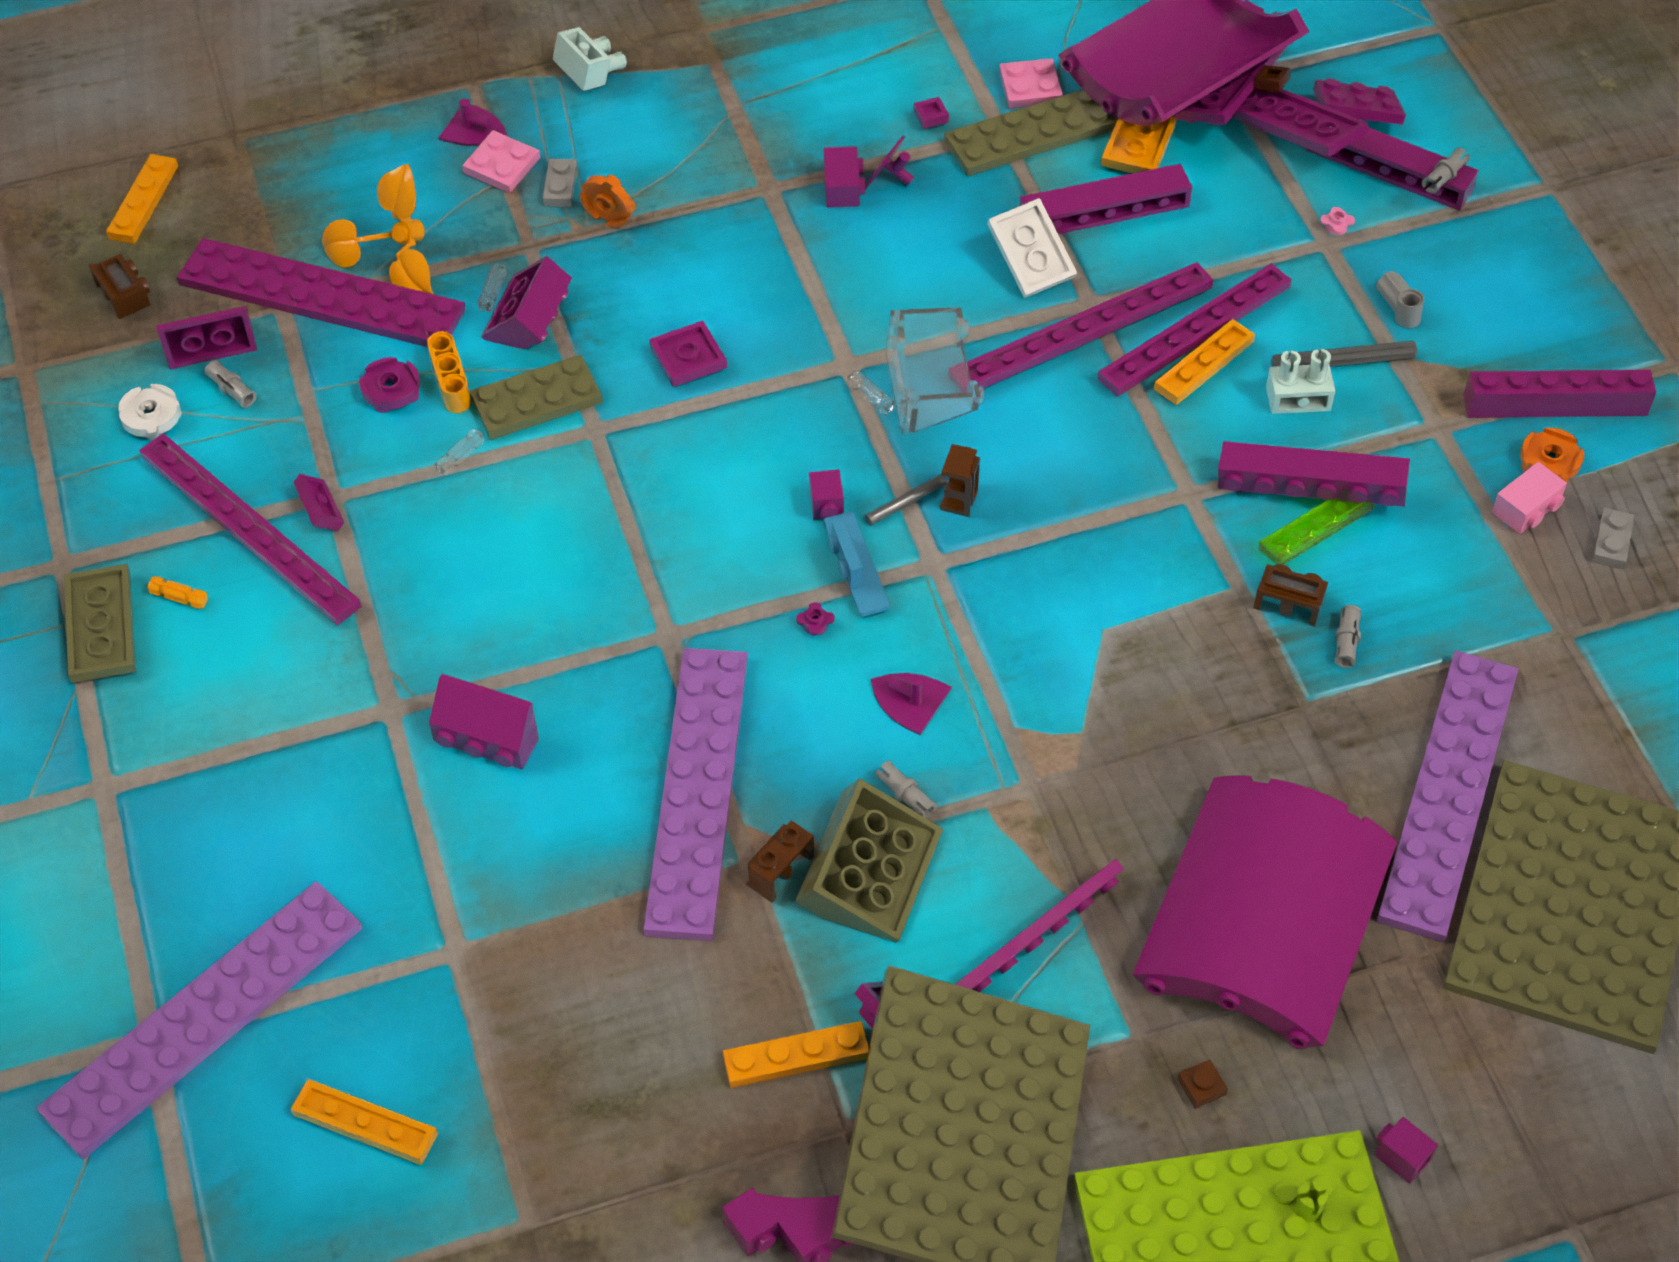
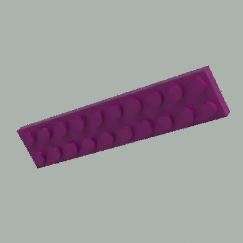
(319, 292)

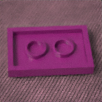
(1360, 101)

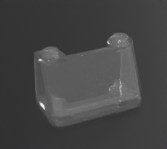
(930, 367)

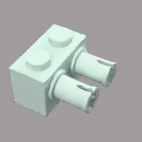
(586, 58)
(1301, 387)

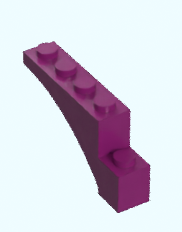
(800, 1223)

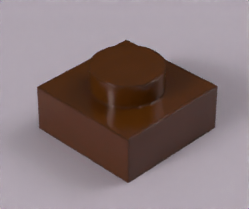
(1271, 78)
(1202, 1084)

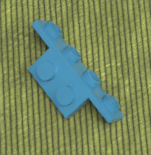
(856, 564)

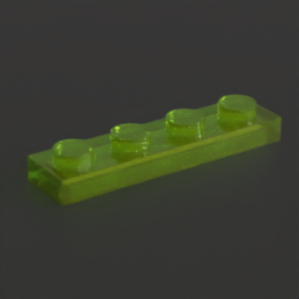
(1312, 529)

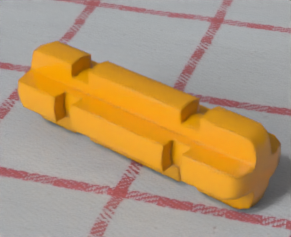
(178, 592)

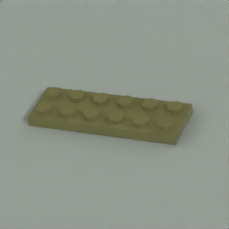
(1027, 132)

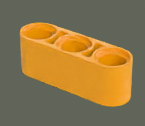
(449, 372)

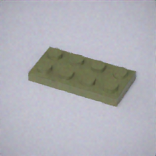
(535, 397)
(99, 623)

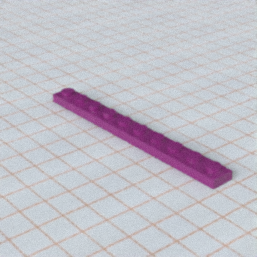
(1089, 325)
(251, 529)

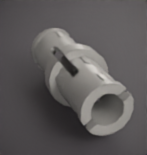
(1445, 170)
(230, 383)
(1348, 636)
(905, 789)

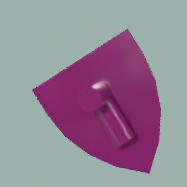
(471, 125)
(895, 167)
(910, 698)

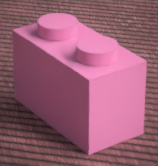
(1529, 498)

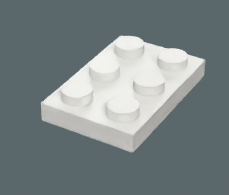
(1032, 248)

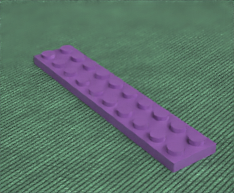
(696, 796)
(1448, 797)
(198, 1020)

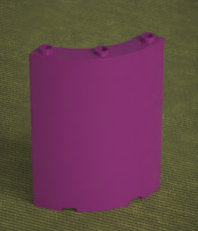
(1175, 54)
(1268, 906)

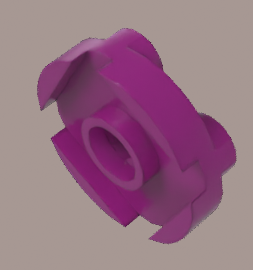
(385, 397)

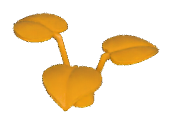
(395, 194)

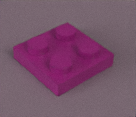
(688, 353)

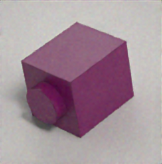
(826, 493)
(1405, 1149)

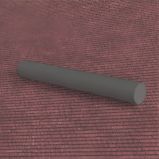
(905, 499)

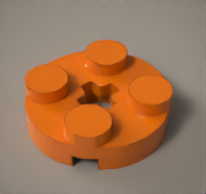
(607, 199)
(1568, 453)

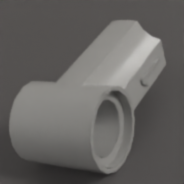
(1402, 299)

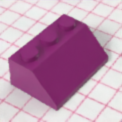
(528, 305)
(207, 337)
(483, 722)

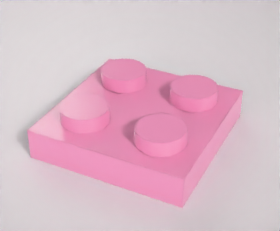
(1029, 82)
(501, 161)

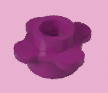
(815, 626)

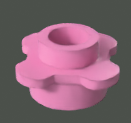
(1337, 221)

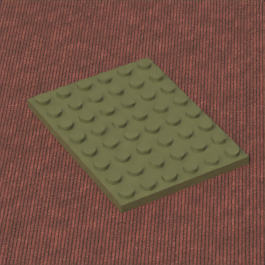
(1572, 908)
(962, 1126)

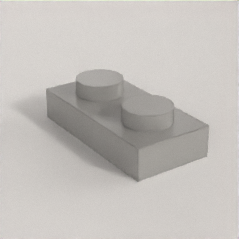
(560, 182)
(1613, 538)

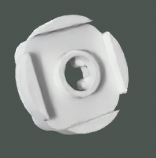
(151, 424)

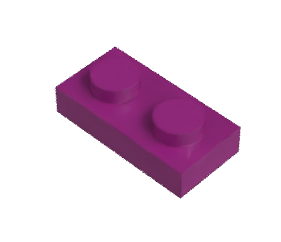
(318, 502)

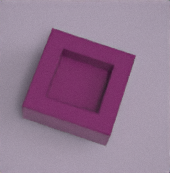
(931, 112)

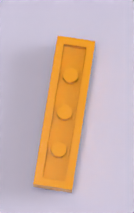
(142, 199)
(1204, 362)
(796, 1054)
(364, 1121)

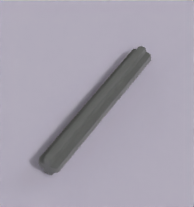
(1360, 354)

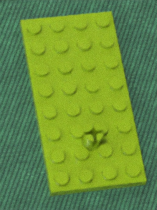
(1240, 1205)

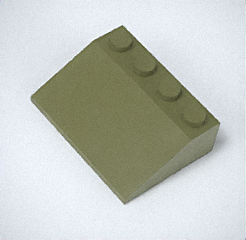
(869, 863)

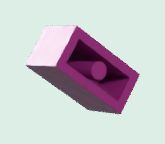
(842, 176)

